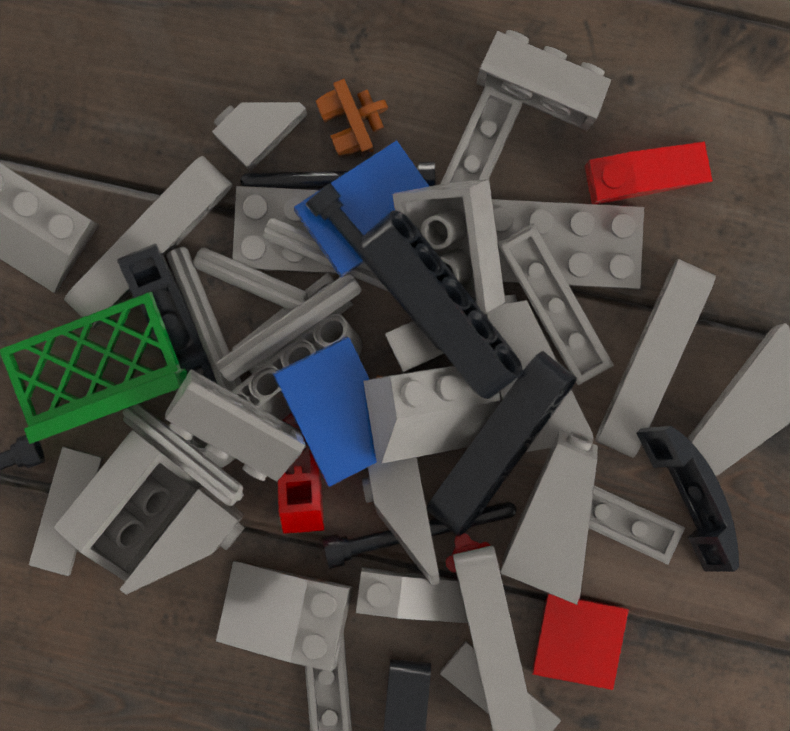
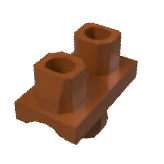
(341, 102)

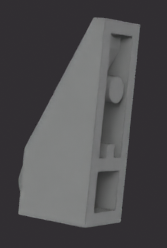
(401, 506)
(409, 596)

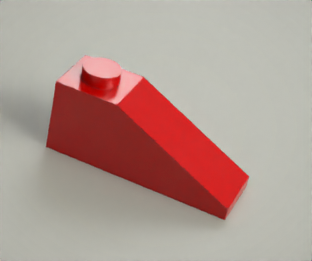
(647, 172)
(301, 493)

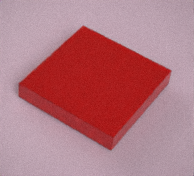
(580, 641)

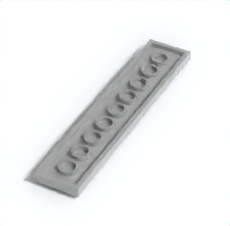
(587, 241)

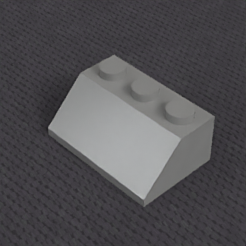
(544, 79)
(39, 231)
(462, 231)
(424, 413)
(234, 427)
(127, 506)

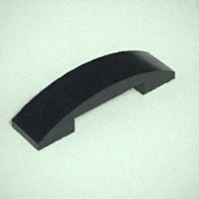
(149, 272)
(715, 533)

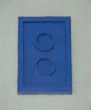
(366, 200)
(331, 409)

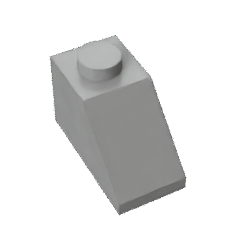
(256, 128)
(411, 346)

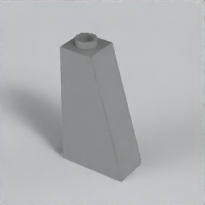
(523, 334)
(750, 406)
(554, 525)

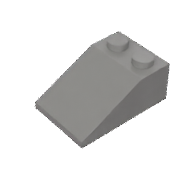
(193, 535)
(284, 615)

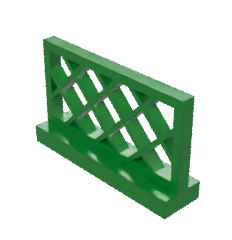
(104, 402)

